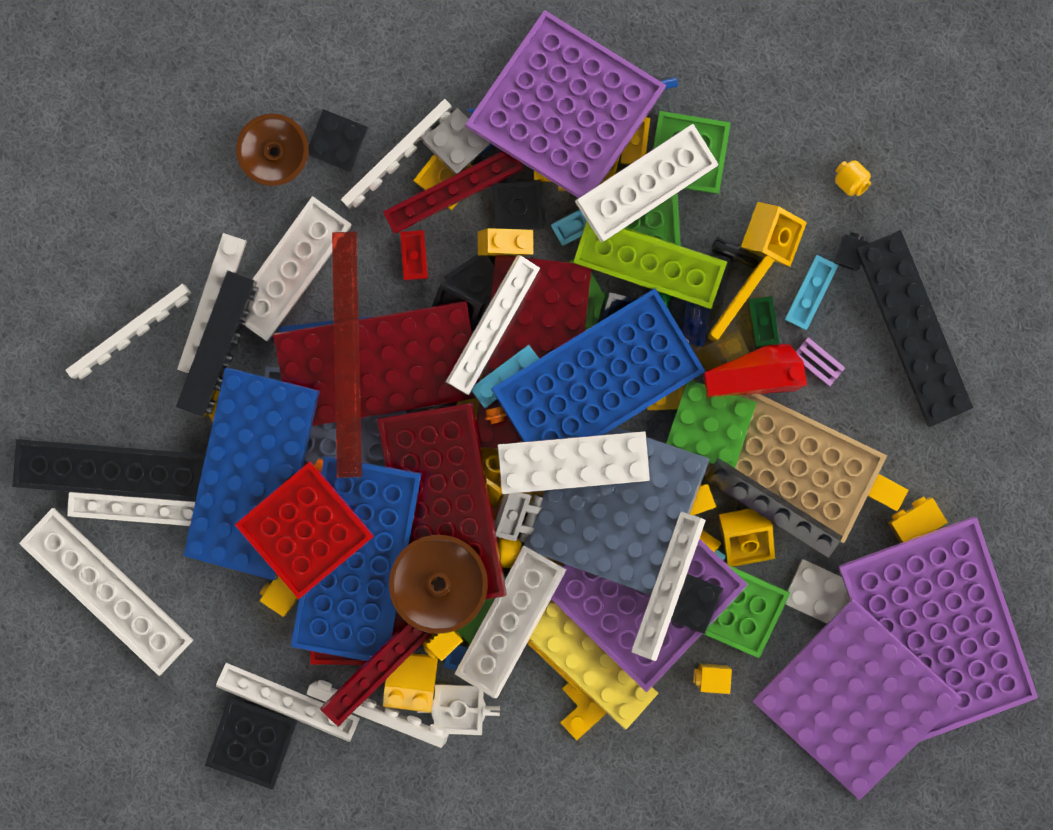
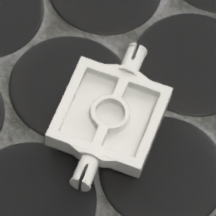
(460, 709)

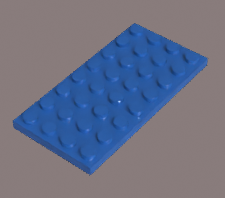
(601, 375)
(251, 451)
(352, 606)

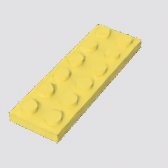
(590, 666)

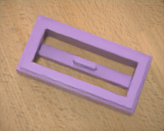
(834, 374)

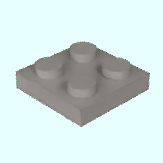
(455, 143)

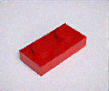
(414, 255)

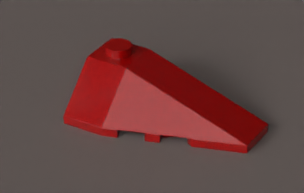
(759, 372)

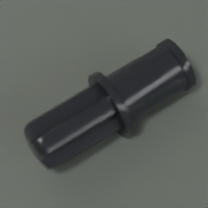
(734, 252)

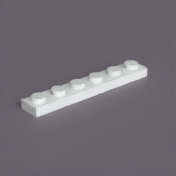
(389, 163)
(226, 258)
(492, 324)
(121, 338)
(130, 508)
(668, 586)
(283, 701)
(386, 716)

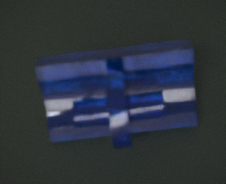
(695, 323)

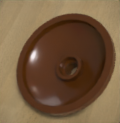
(260, 137)

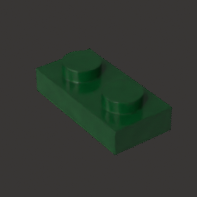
(763, 321)

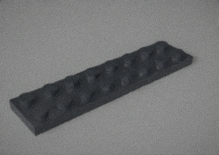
(914, 328)
(107, 470)

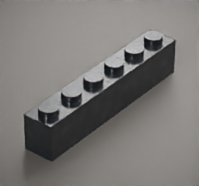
(217, 344)

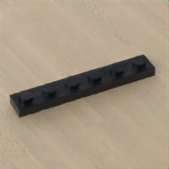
(773, 507)

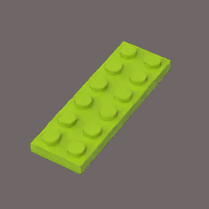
(653, 264)

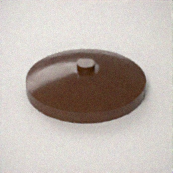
(438, 584)

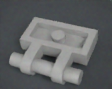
(511, 515)

